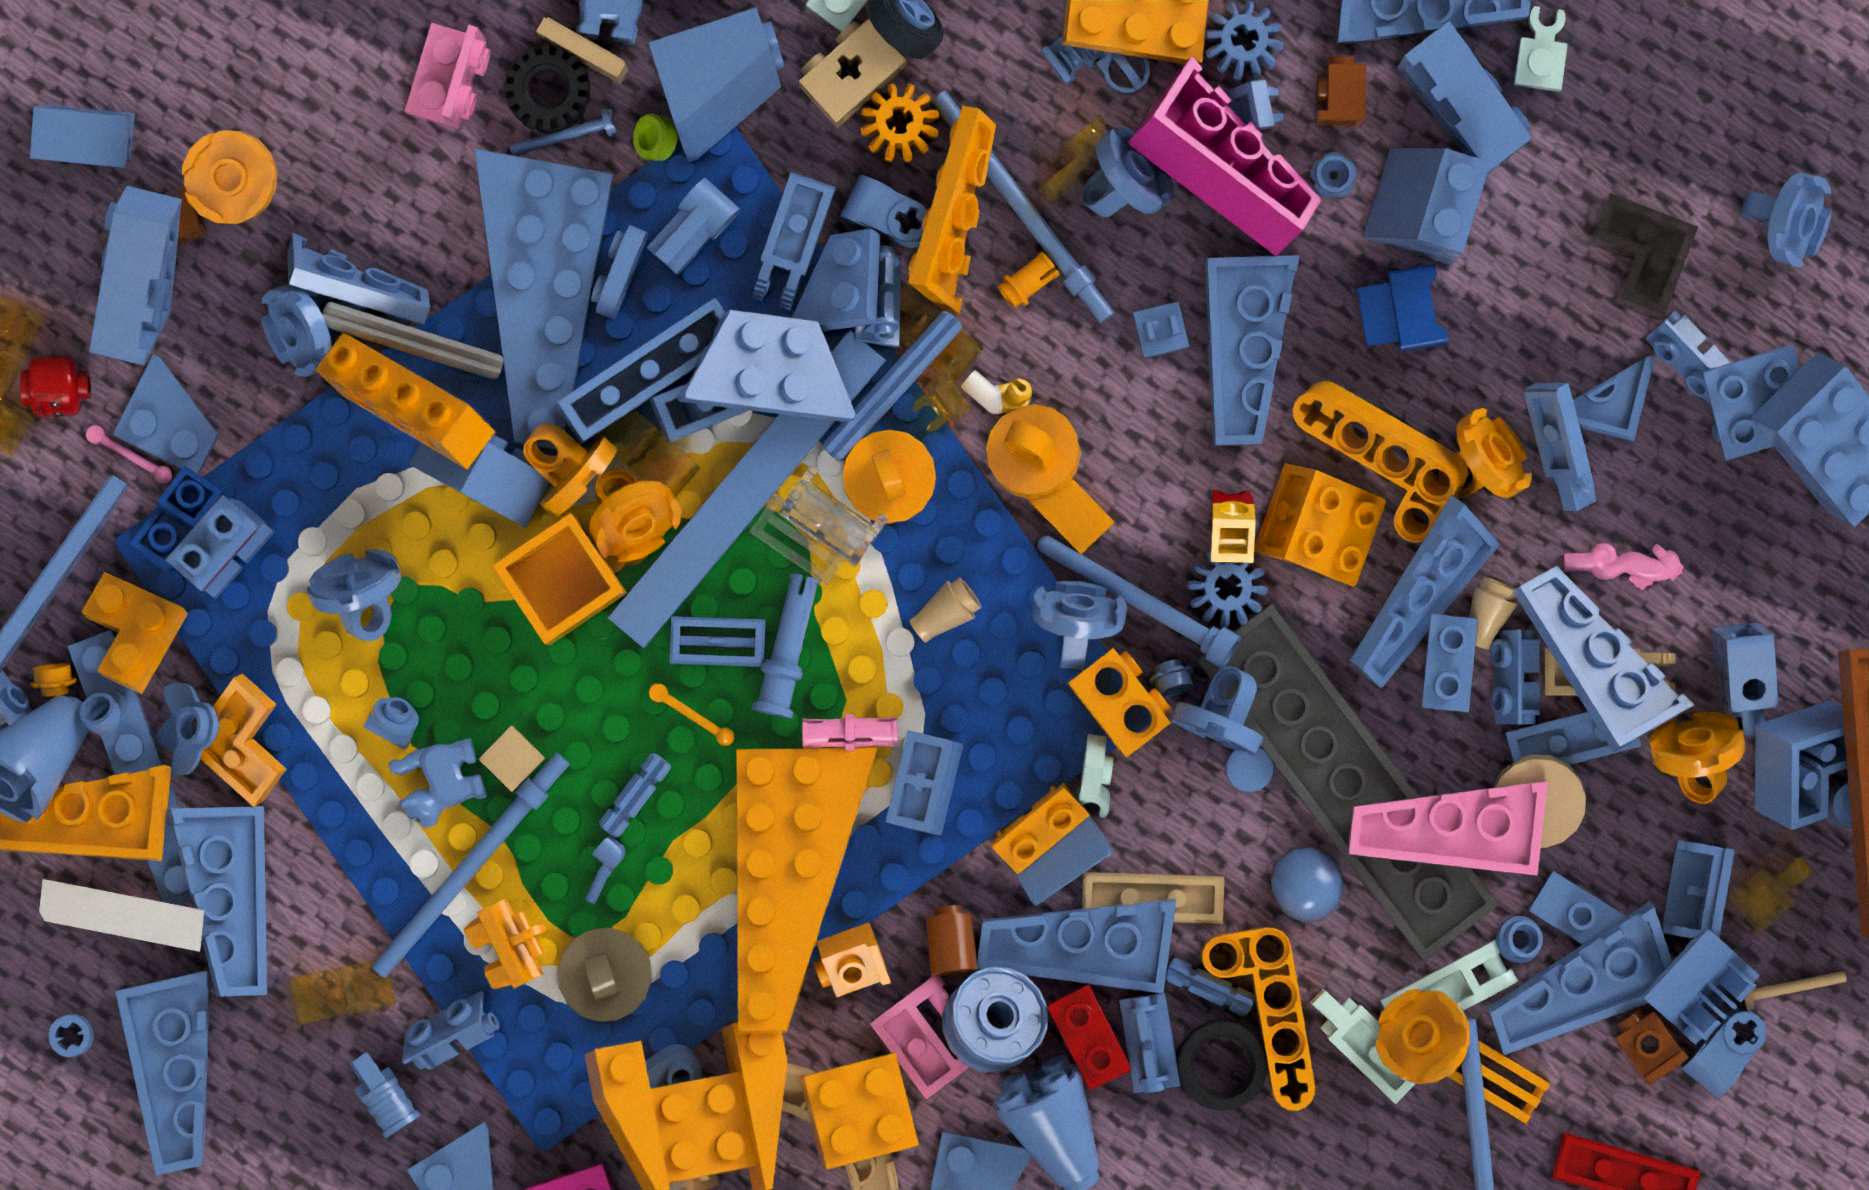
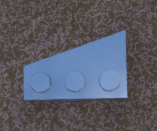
(358, 290)

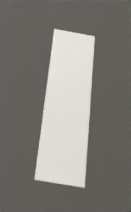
(121, 915)

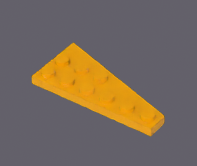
(790, 848)

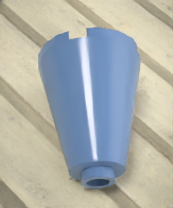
(37, 756)

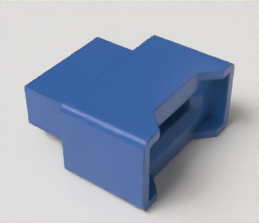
(1401, 311)

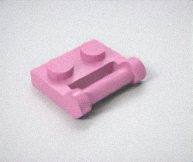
(915, 1041)

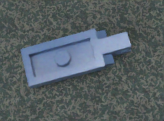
(1561, 443)

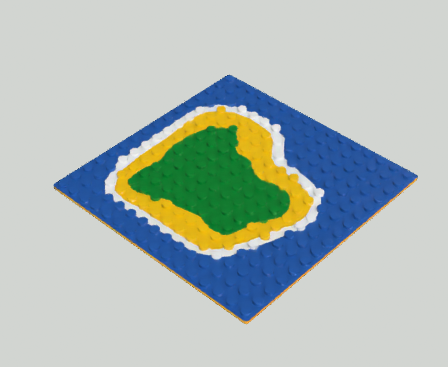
(475, 666)

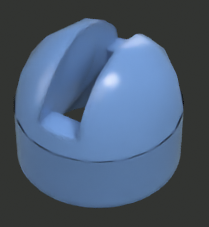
(100, 713)

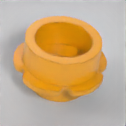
(53, 679)

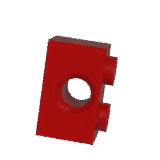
(1088, 1036)

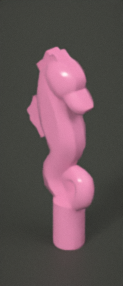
(1642, 569)

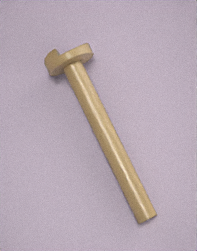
(1793, 986)

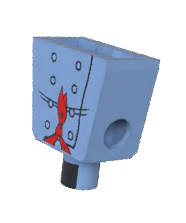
(1742, 655)

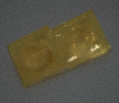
(17, 336)

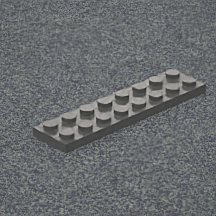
(1338, 766)

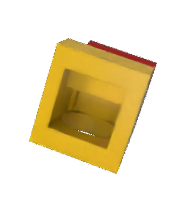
(1232, 527)

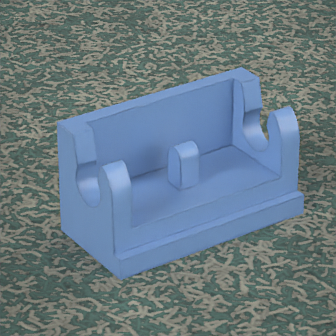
(81, 135)
(924, 783)
(1697, 889)

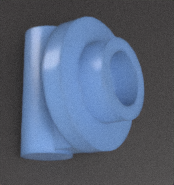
(393, 721)

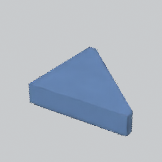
(1617, 403)

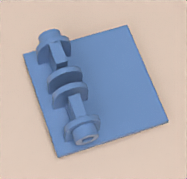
(1739, 391)
(1699, 984)

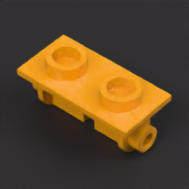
(1040, 829)

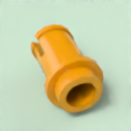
(1028, 280)

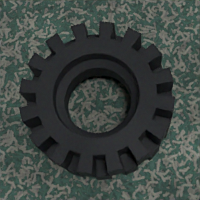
(547, 60)

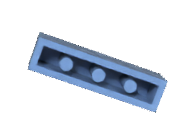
(639, 374)

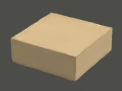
(512, 758)

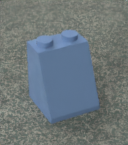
(717, 76)
(1427, 201)

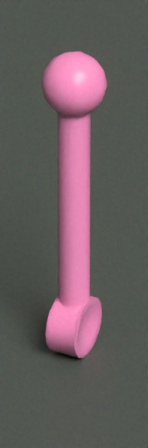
(96, 435)

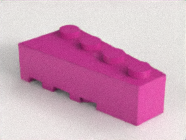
(1224, 161)

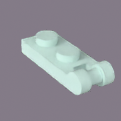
(1458, 980)

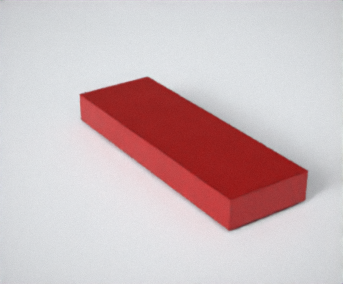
(1614, 1168)

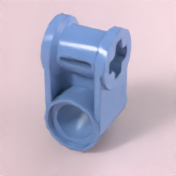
(881, 209)
(1720, 1058)

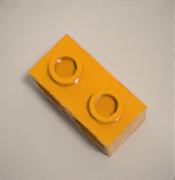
(1110, 709)

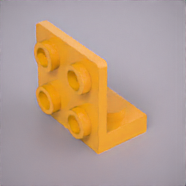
(1320, 524)

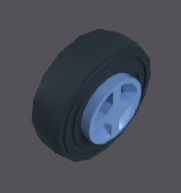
(906, 25)

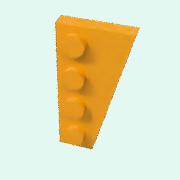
(953, 211)
(98, 819)

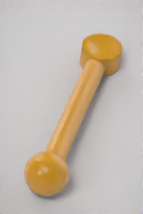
(659, 693)

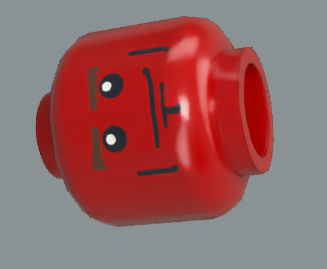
(54, 386)

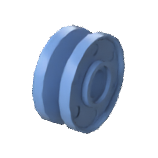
(1014, 1000)

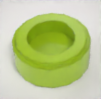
(655, 137)

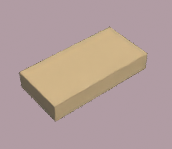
(582, 49)

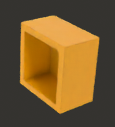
(559, 579)
(859, 1111)

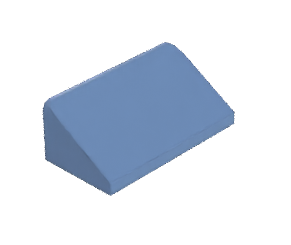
(1065, 861)

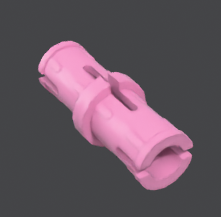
(850, 732)

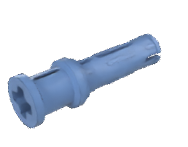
(783, 669)

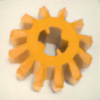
(914, 129)

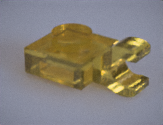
(1764, 896)

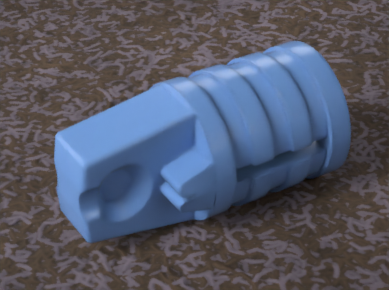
(382, 1095)

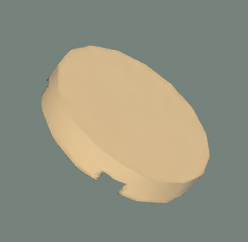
(1564, 794)

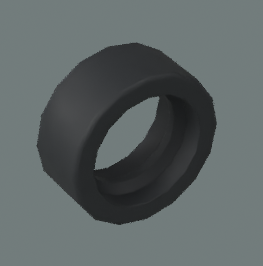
(1250, 1086)

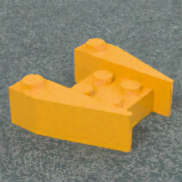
(695, 1124)

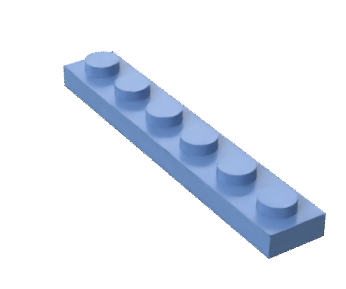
(132, 750)

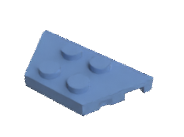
(769, 368)

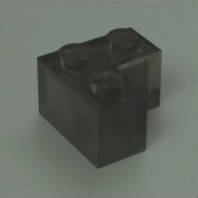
(1655, 251)

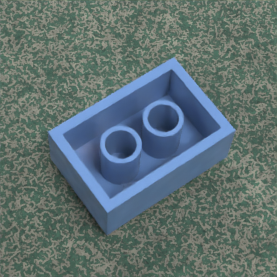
(1823, 435)

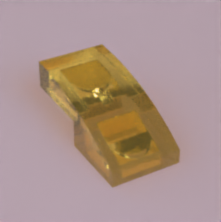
(1081, 151)
(915, 319)
(648, 454)
(339, 992)

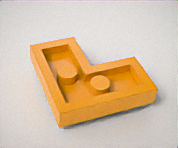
(144, 629)
(234, 751)

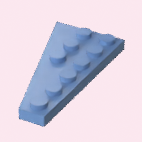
(543, 258)

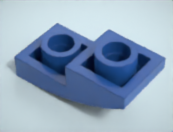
(176, 515)

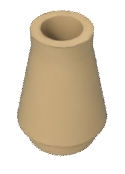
(1492, 607)
(947, 609)

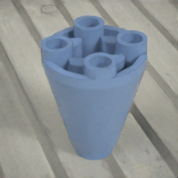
(1052, 1121)

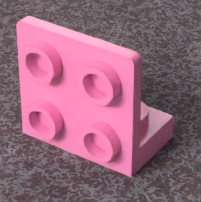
(447, 74)

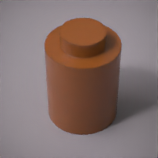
(951, 942)

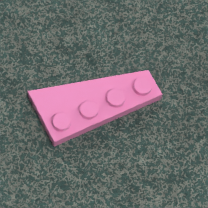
(1462, 829)

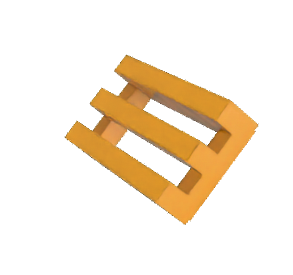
(1532, 1100)

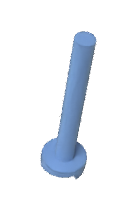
(605, 122)

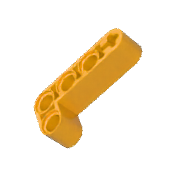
(1377, 453)
(1269, 1018)

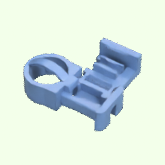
(1075, 58)

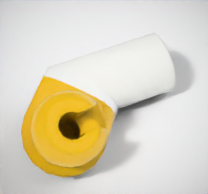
(998, 398)

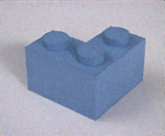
(493, 479)
(1795, 764)

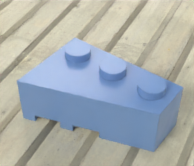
(1464, 97)
(136, 275)

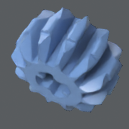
(1237, 55)
(1230, 603)

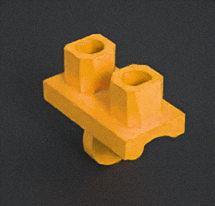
(513, 942)

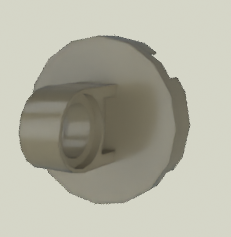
(604, 974)

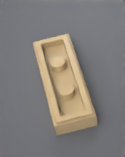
(1197, 897)

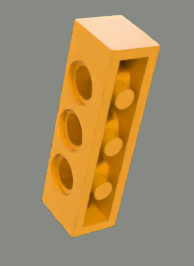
(405, 400)

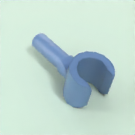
(610, 853)

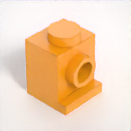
(851, 961)

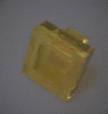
(945, 399)
(13, 426)

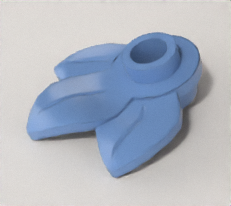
(188, 728)

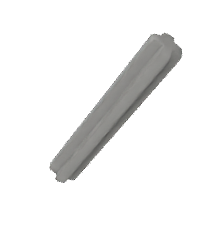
(412, 341)

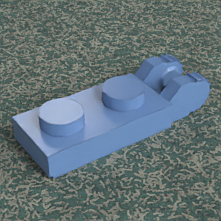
(794, 235)

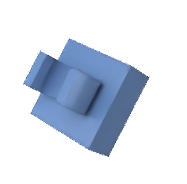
(1253, 104)
(1161, 330)

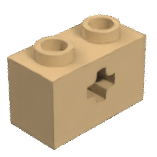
(844, 97)

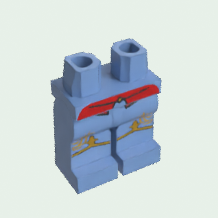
(210, 547)

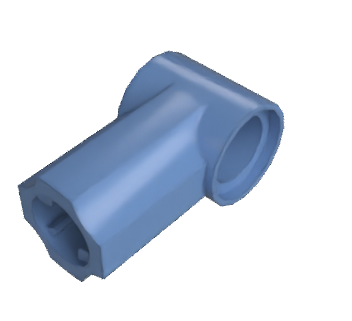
(701, 217)

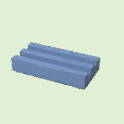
(757, 642)

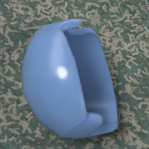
(1307, 884)

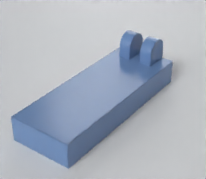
(1567, 738)

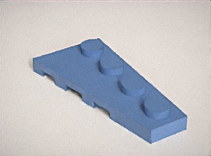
(1245, 330)
(169, 1060)

